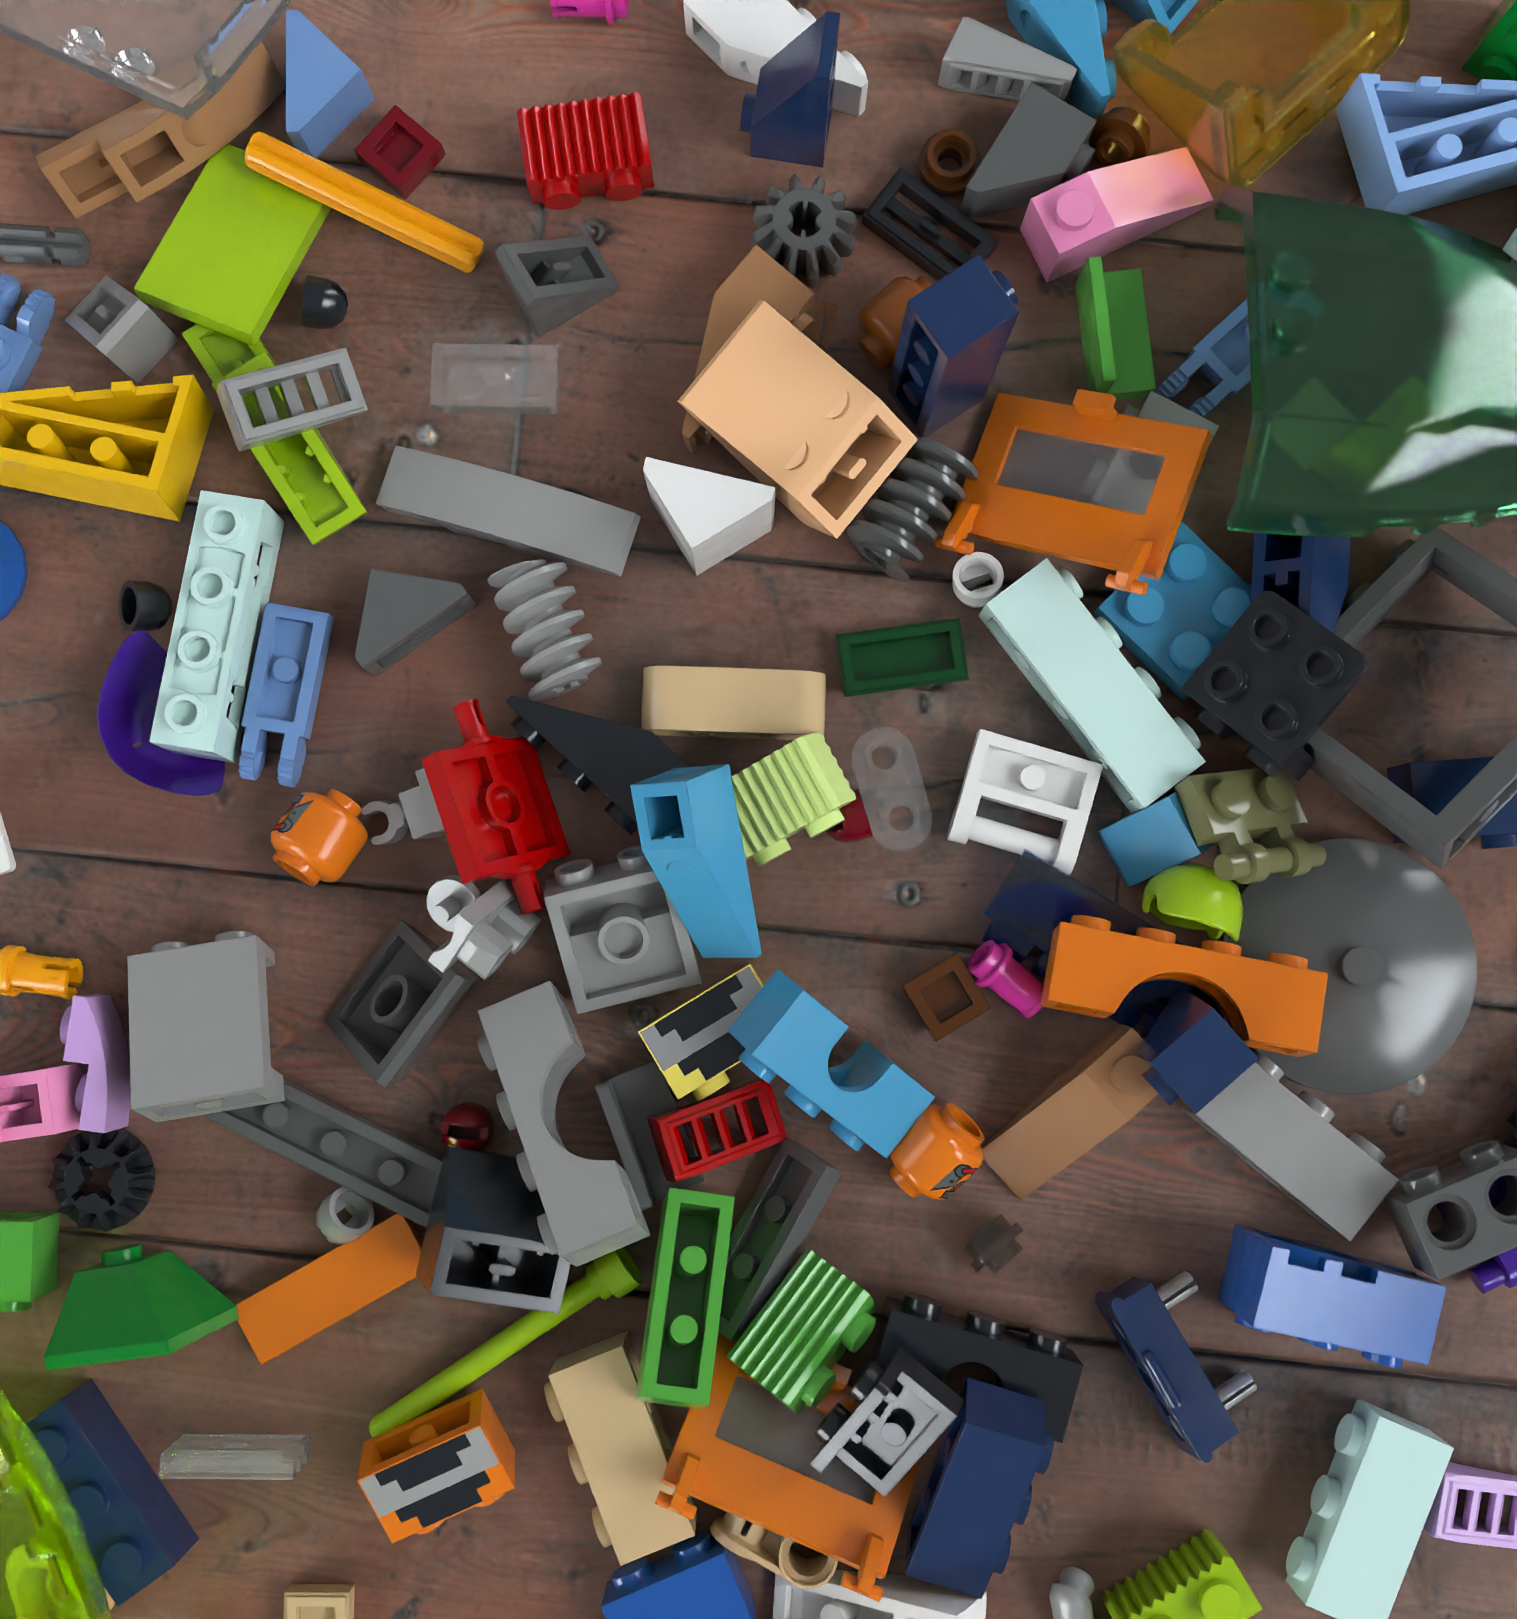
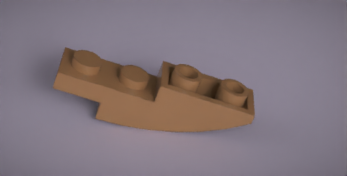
(153, 147)

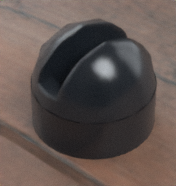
(323, 303)
(143, 606)

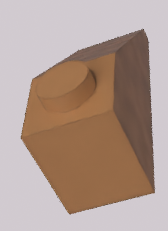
(1072, 1113)

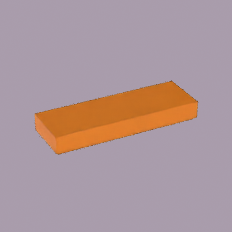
(330, 1287)

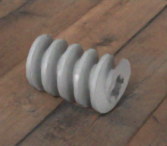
(543, 627)

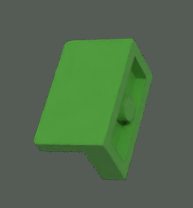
(1114, 331)

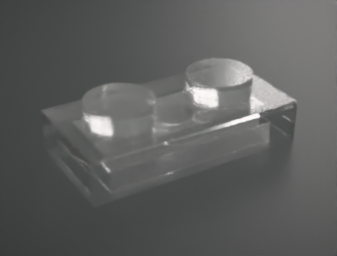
(495, 378)

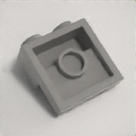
(618, 932)

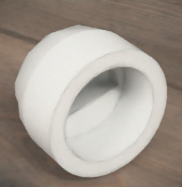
(973, 571)

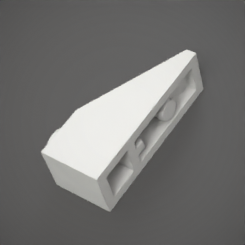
(901, 1599)

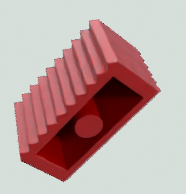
(585, 150)

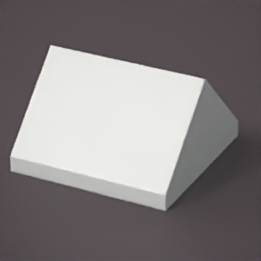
(708, 511)

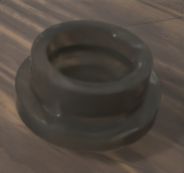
(994, 1245)

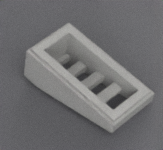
(1000, 66)
(257, 383)

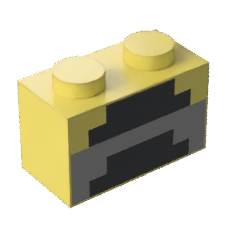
(693, 1039)

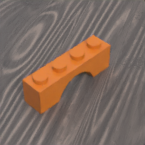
(1266, 1003)

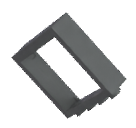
(1496, 784)

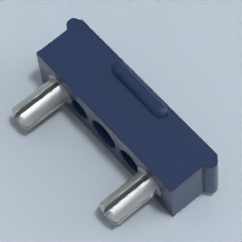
(1169, 1368)

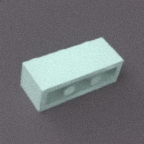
(1367, 1514)

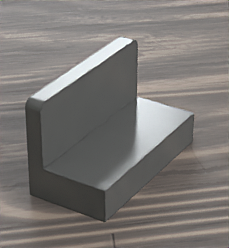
(627, 1104)

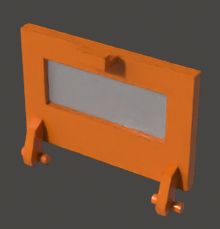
(1080, 485)
(754, 1462)

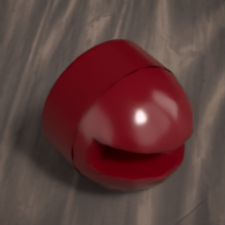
(856, 823)
(467, 1115)

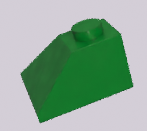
(134, 1309)

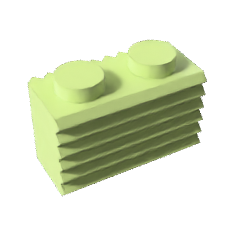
(789, 792)

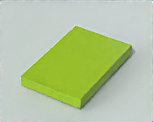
(231, 249)

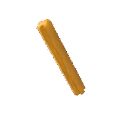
(363, 202)

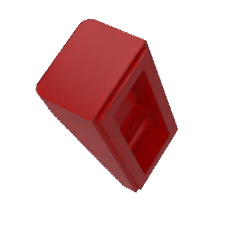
(670, 1144)

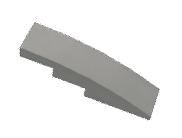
(508, 510)

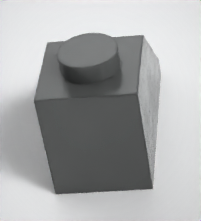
(1031, 155)

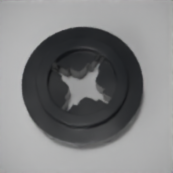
(130, 1185)

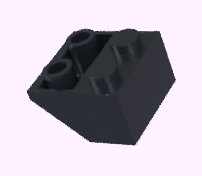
(487, 1237)

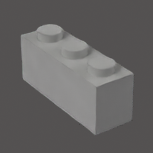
(1298, 1148)

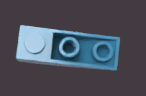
(1075, 35)
(698, 855)

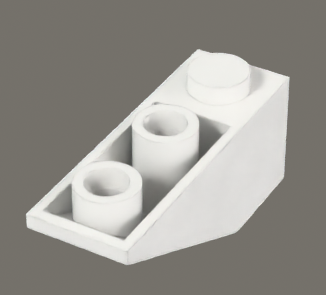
(751, 32)

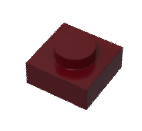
(400, 152)

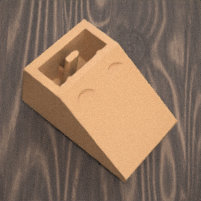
(797, 420)

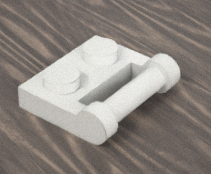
(1028, 780)

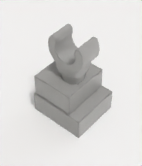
(413, 811)

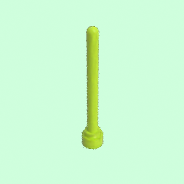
(604, 1277)

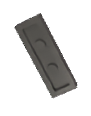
(772, 1232)

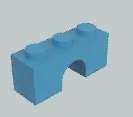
(792, 1038)

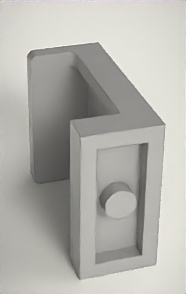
(201, 1028)

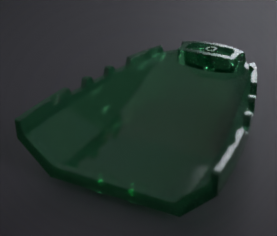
(1373, 370)

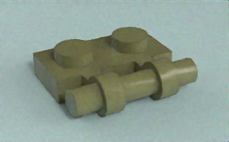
(1247, 805)

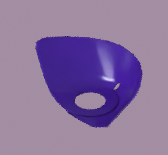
(127, 717)

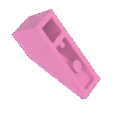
(1111, 209)

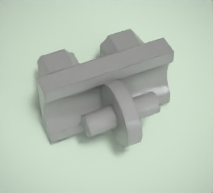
(482, 925)

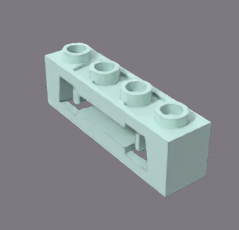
(217, 627)

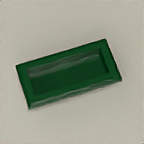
(901, 657)

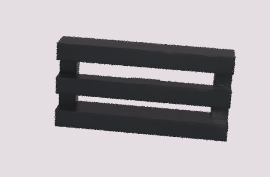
(938, 209)

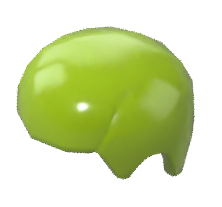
(1195, 900)

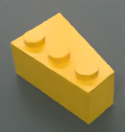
(107, 446)

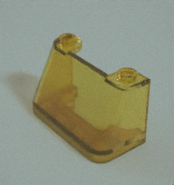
(1256, 73)

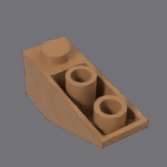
(752, 280)

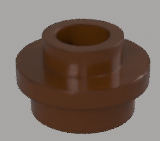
(1120, 136)
(954, 145)

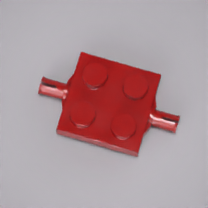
(496, 808)

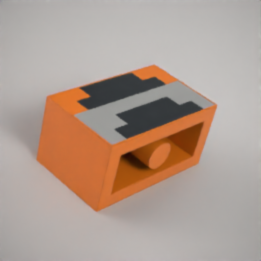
(437, 1466)

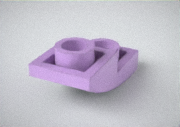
(96, 1038)

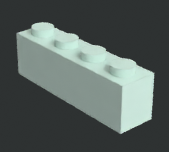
(1092, 685)

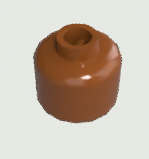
(883, 319)

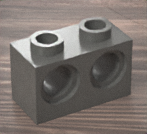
(1472, 1226)

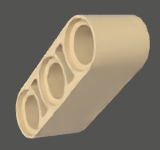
(732, 702)

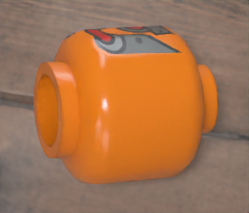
(318, 836)
(937, 1153)

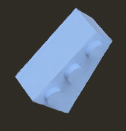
(1429, 140)

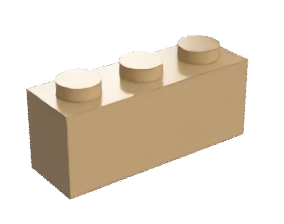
(616, 1447)

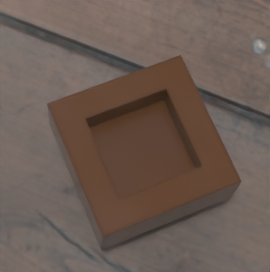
(946, 996)

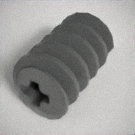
(908, 503)

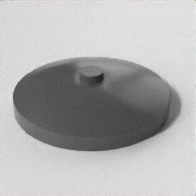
(1392, 956)

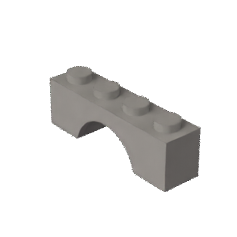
(584, 1200)

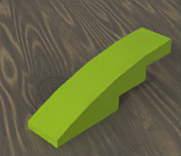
(297, 465)

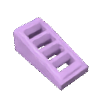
(1445, 1525)

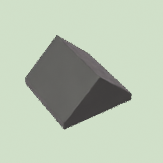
(398, 1005)

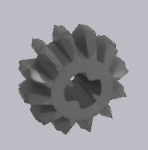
(805, 209)

